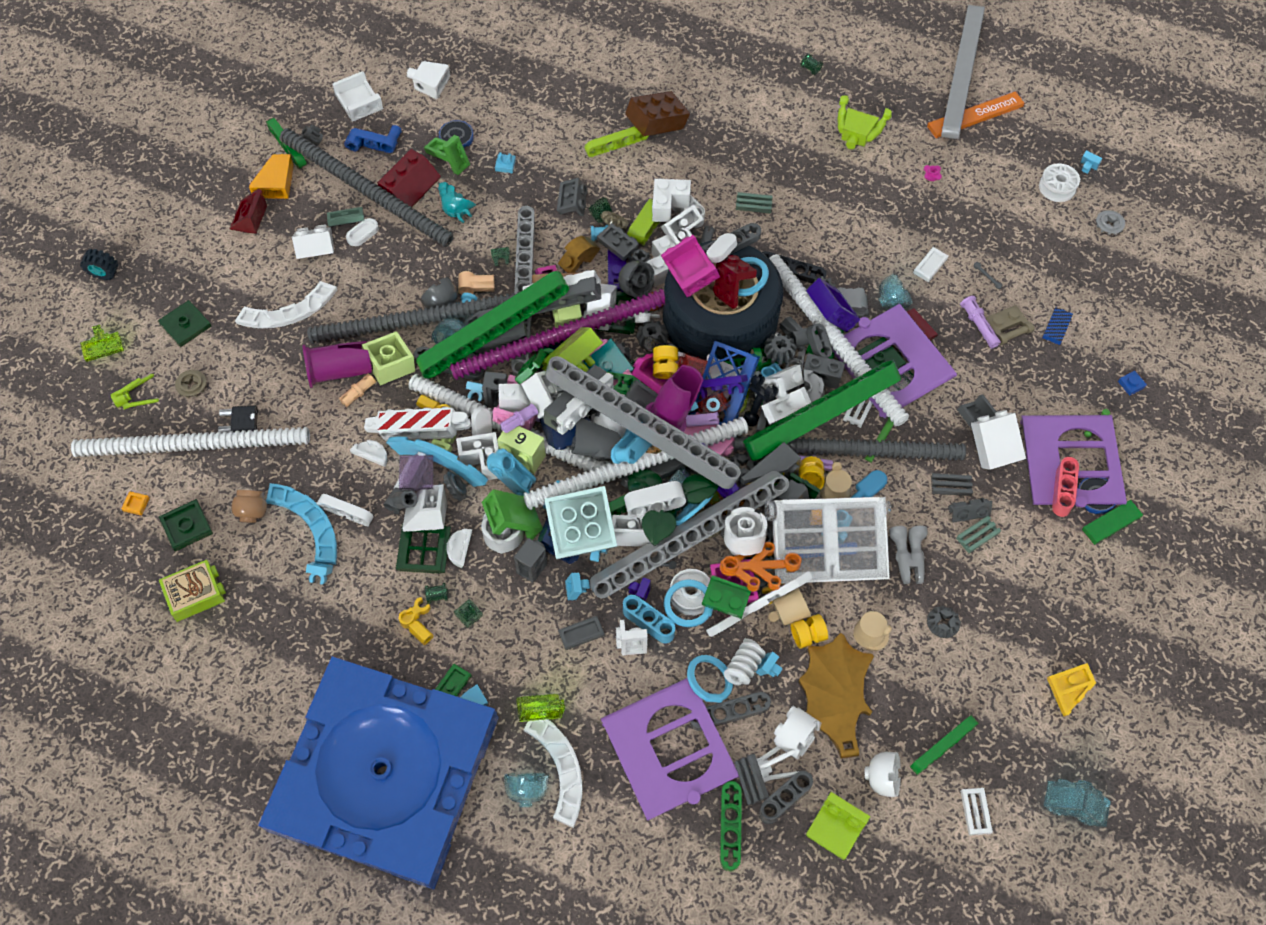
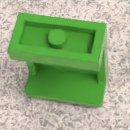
(510, 511)

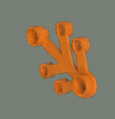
(757, 566)

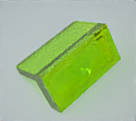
(540, 707)

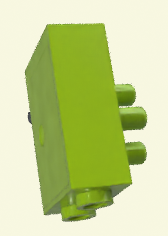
(577, 348)

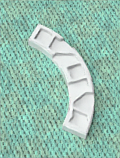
(289, 314)
(756, 605)
(567, 767)

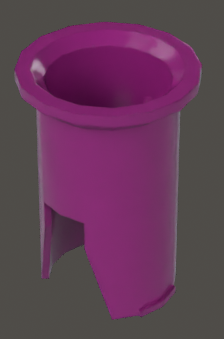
(336, 362)
(677, 397)

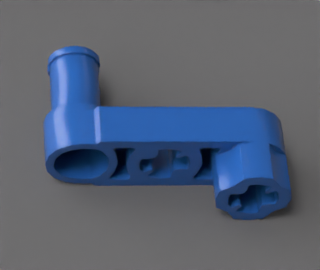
(373, 140)

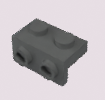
(976, 409)

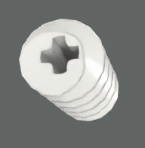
(744, 663)

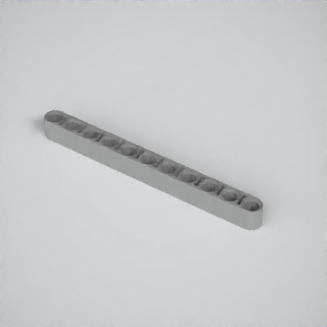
(963, 72)
(524, 253)
(652, 428)
(682, 542)

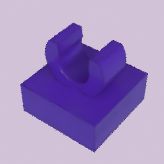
(640, 590)

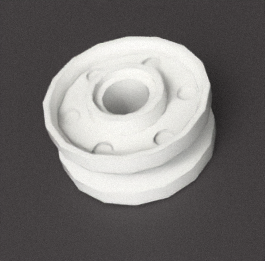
(1059, 182)
(688, 603)

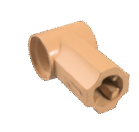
(475, 283)

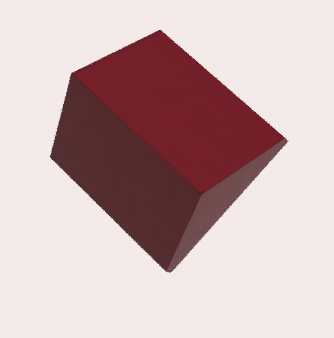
(249, 213)

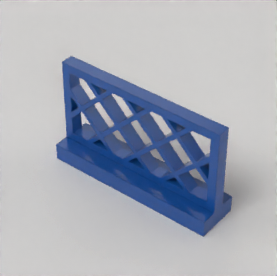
(747, 368)

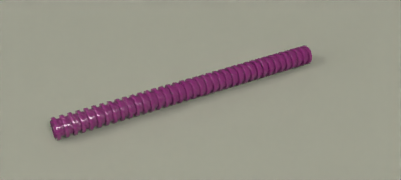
(557, 334)

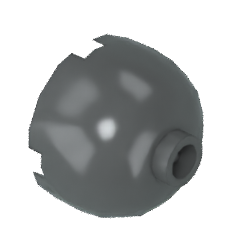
(636, 278)
(440, 294)

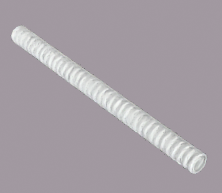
(837, 340)
(460, 403)
(188, 442)
(614, 470)

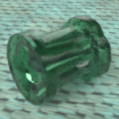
(811, 64)
(436, 593)

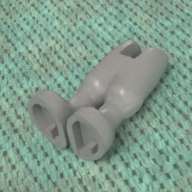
(908, 560)

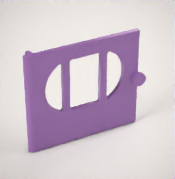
(901, 330)
(1043, 458)
(647, 777)

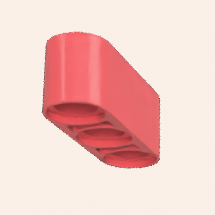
(1062, 494)

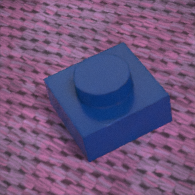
(1132, 383)

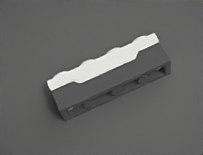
(582, 289)
(568, 410)

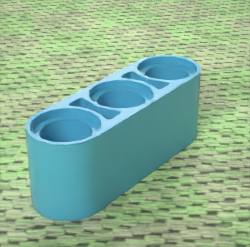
(644, 610)

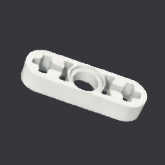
(346, 509)

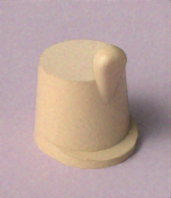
(836, 483)
(790, 608)
(872, 631)

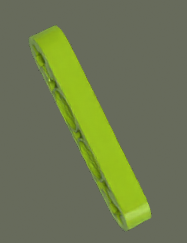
(599, 145)

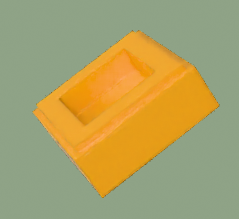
(135, 503)

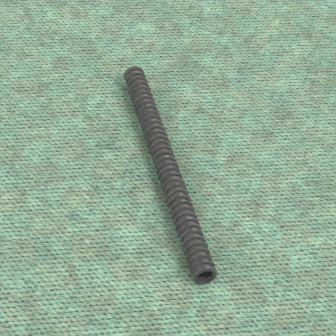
(366, 187)
(403, 319)
(870, 448)

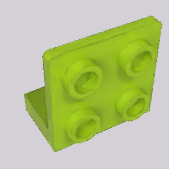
(837, 826)

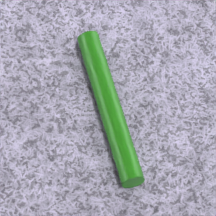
(882, 436)

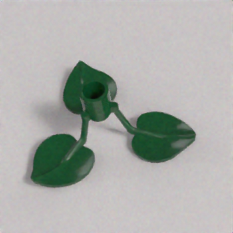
(662, 524)

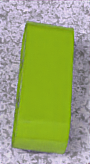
(643, 224)

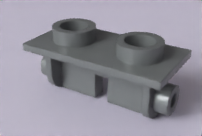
(975, 509)

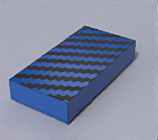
(1057, 326)

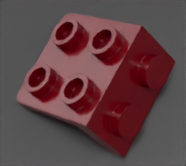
(731, 272)

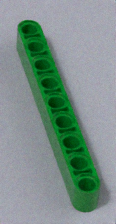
(492, 324)
(822, 410)

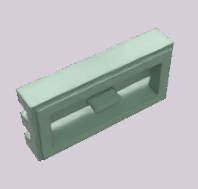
(754, 200)
(345, 216)
(990, 525)

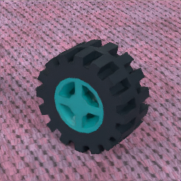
(99, 264)

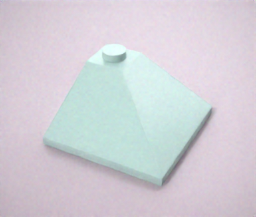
(580, 522)

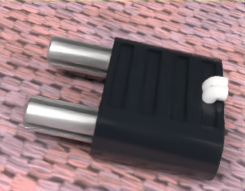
(241, 418)

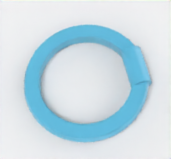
(765, 273)
(690, 510)
(686, 623)
(708, 697)

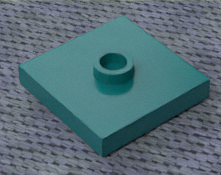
(611, 359)

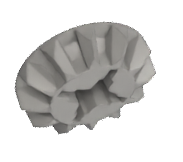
(1113, 217)

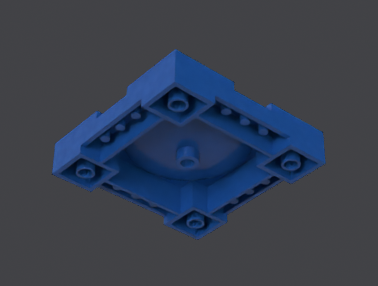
(388, 820)

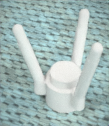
(765, 765)

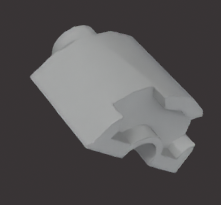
(857, 300)
(813, 385)

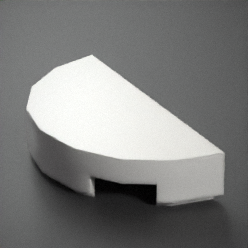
(371, 451)
(458, 545)

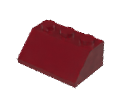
(410, 178)

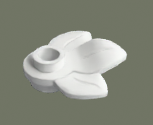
(642, 317)

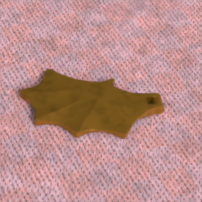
(836, 691)

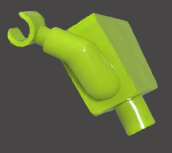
(859, 127)

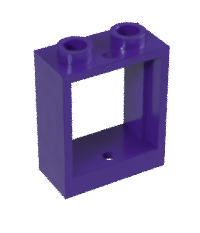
(833, 305)

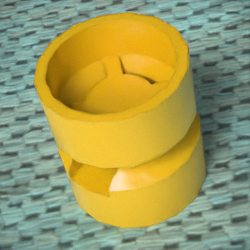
(665, 359)
(813, 471)
(810, 630)

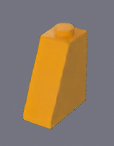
(274, 177)

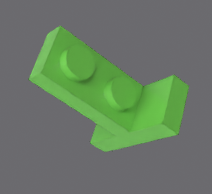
(450, 151)

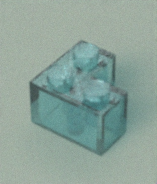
(1077, 800)

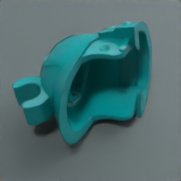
(453, 202)

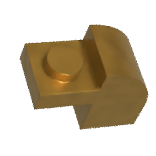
(578, 250)

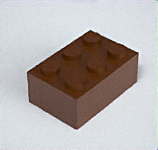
(657, 113)

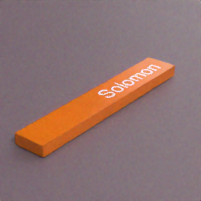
(982, 112)

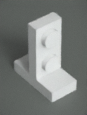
(785, 380)
(786, 405)

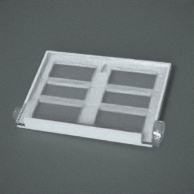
(832, 536)

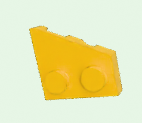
(1071, 686)

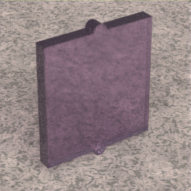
(416, 472)

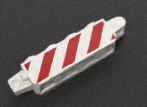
(418, 423)

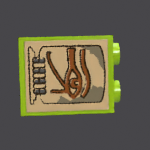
(192, 590)

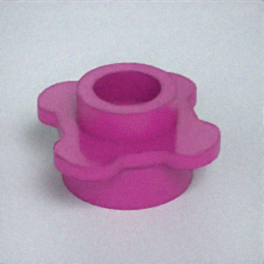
(929, 175)

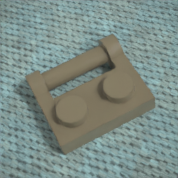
(1007, 319)

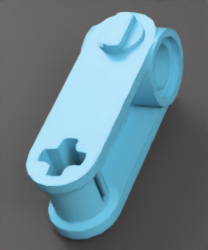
(629, 449)
(510, 471)

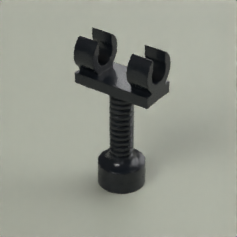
(762, 394)

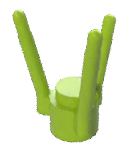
(122, 396)

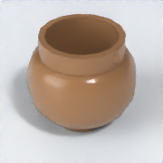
(249, 505)

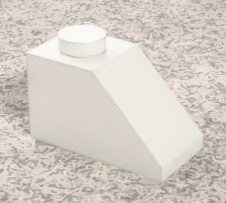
(512, 397)

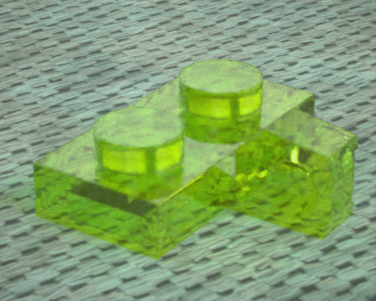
(101, 344)

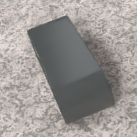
(790, 788)

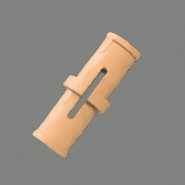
(357, 390)

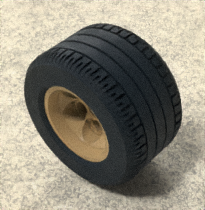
(697, 325)

